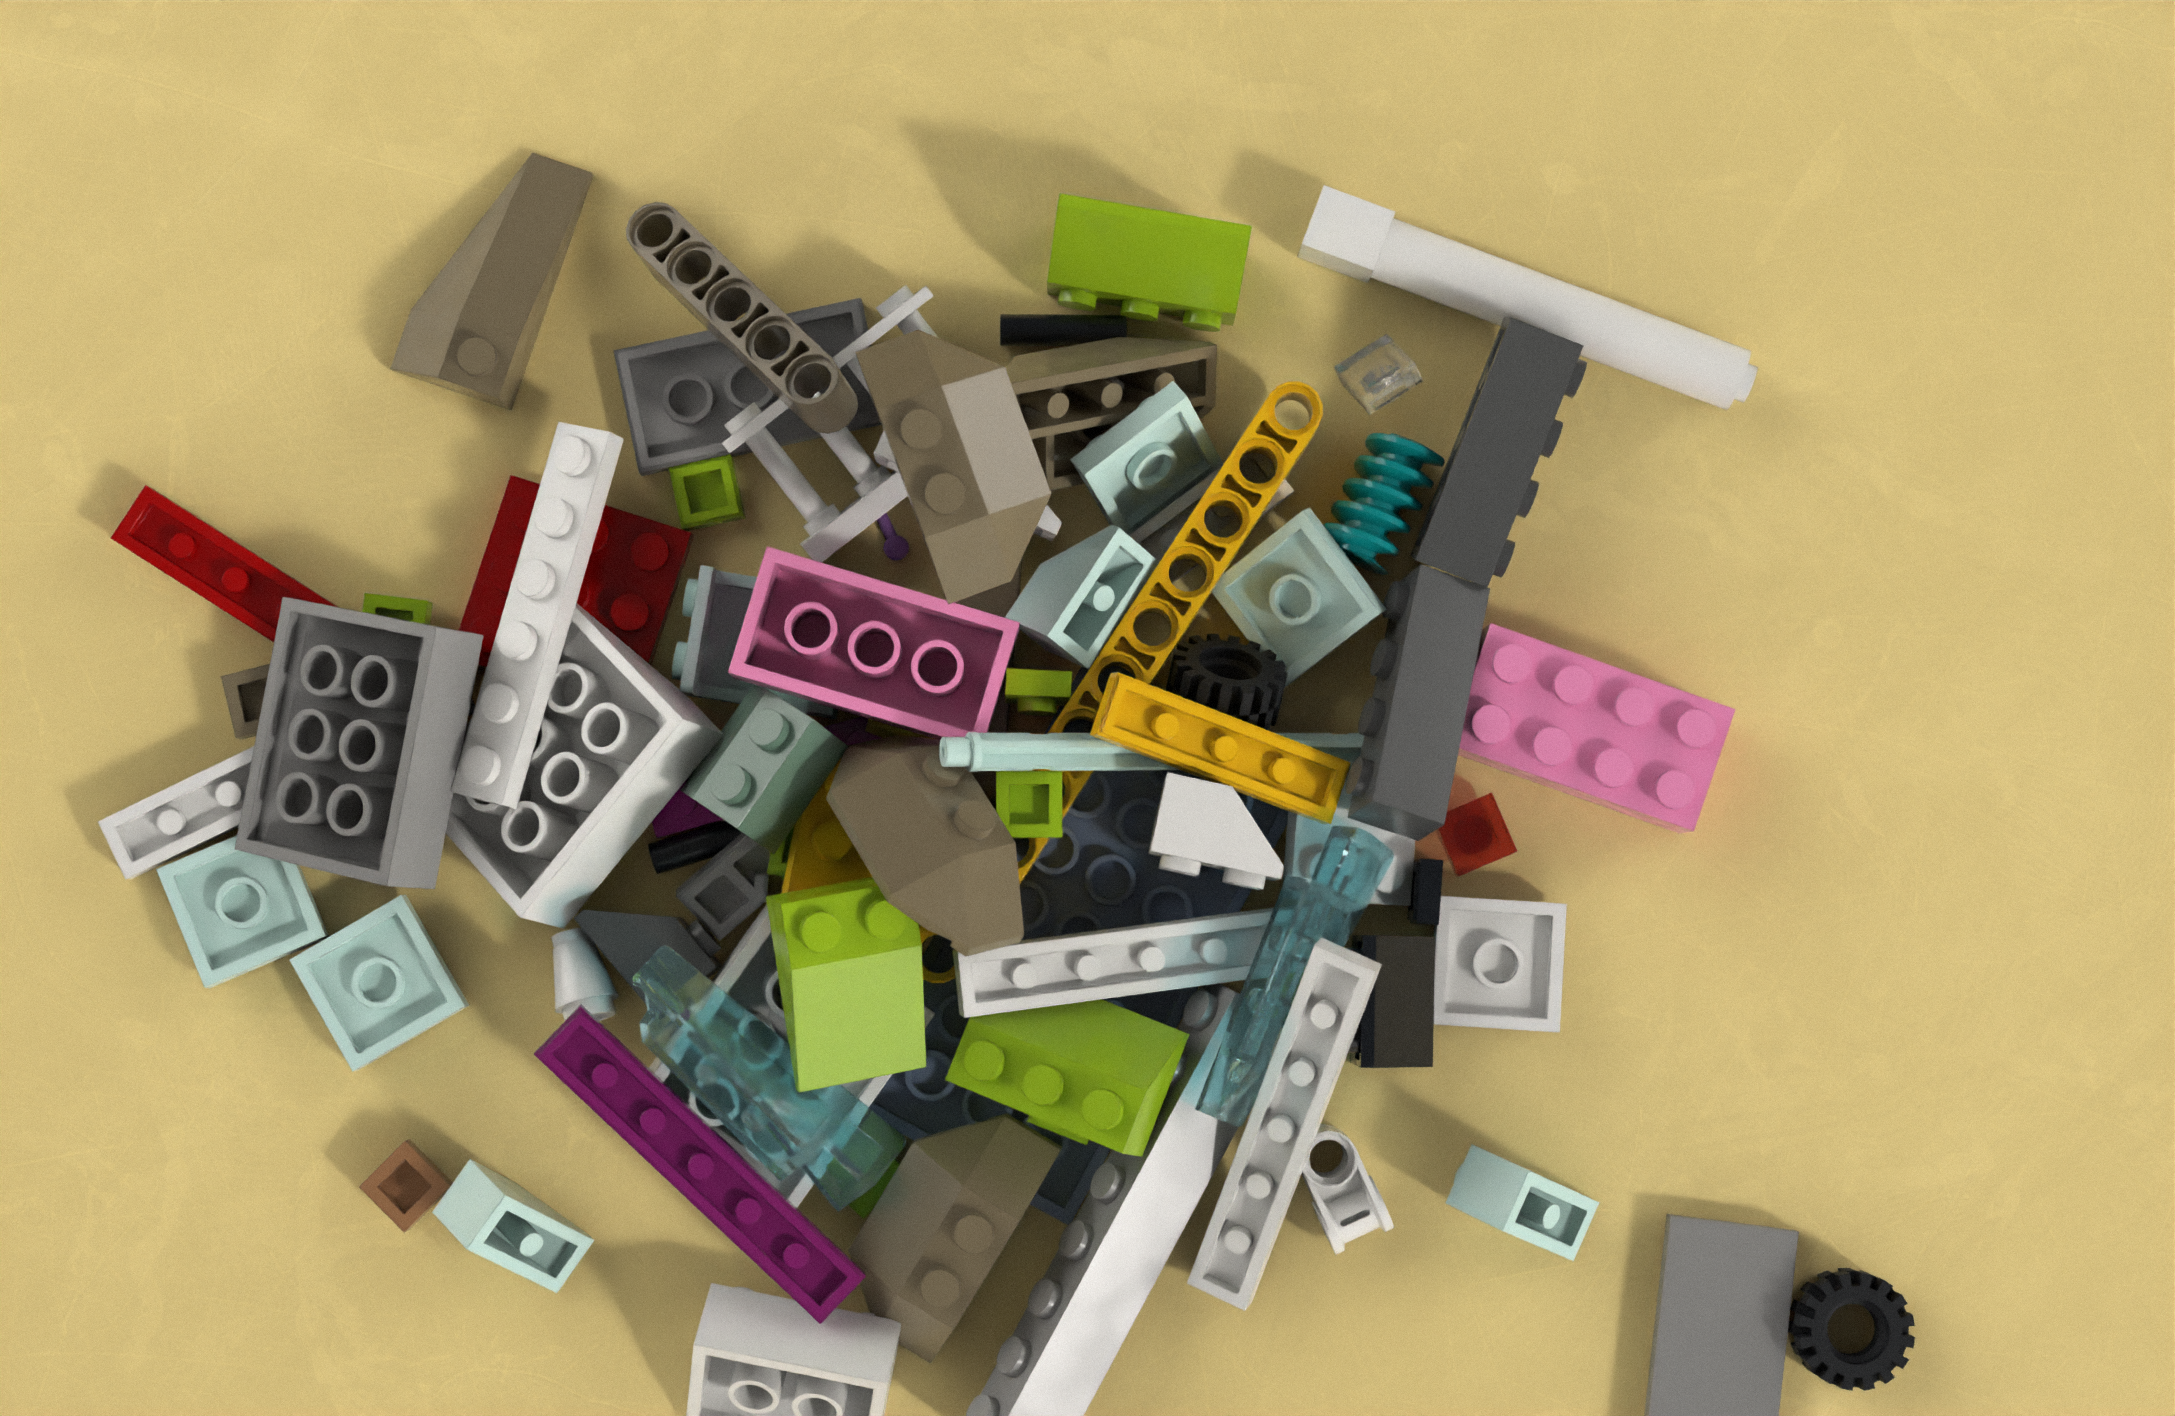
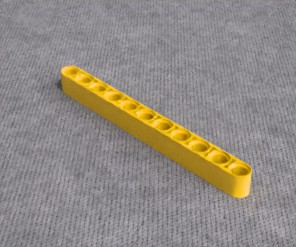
(1178, 607)

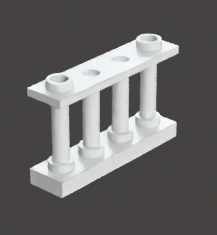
(876, 485)

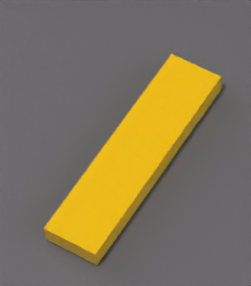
(1220, 748)

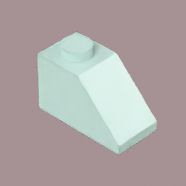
(1083, 594)
(1521, 1202)
(511, 1227)

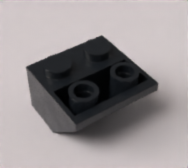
(1400, 1009)

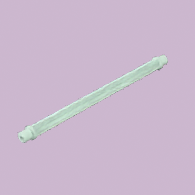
(1088, 753)

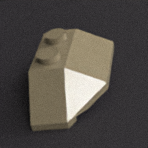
(1091, 386)
(959, 457)
(930, 841)
(947, 1224)

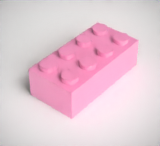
(872, 648)
(1592, 729)

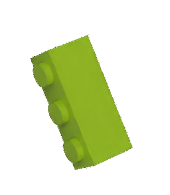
(1147, 262)
(1074, 1067)

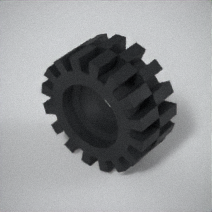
(1229, 678)
(1889, 1337)

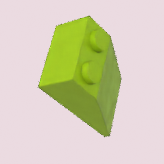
(848, 983)

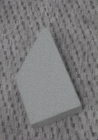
(728, 886)

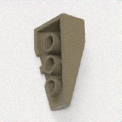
(491, 297)

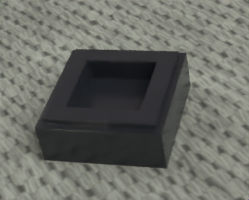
(1426, 892)

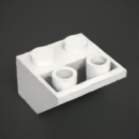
(1211, 828)

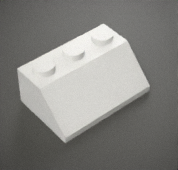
(776, 1360)

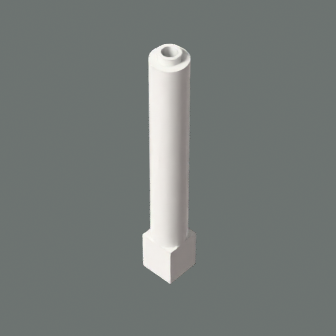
(1370, 243)

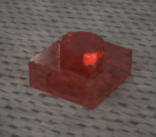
(1475, 835)

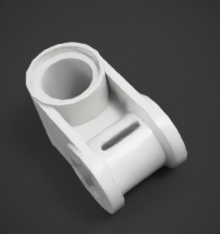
(1346, 1196)

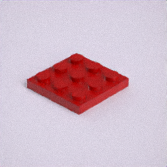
(625, 583)

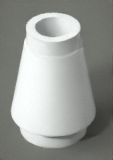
(581, 976)

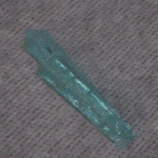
(1304, 912)
(749, 1084)

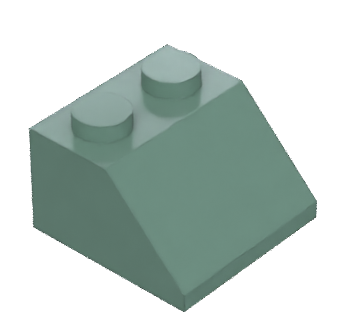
(765, 768)

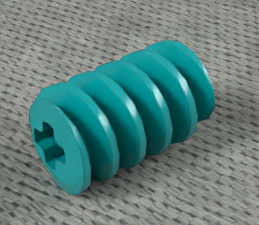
(1380, 497)

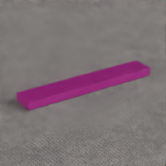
(700, 1163)

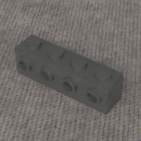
(1497, 452)
(1417, 703)

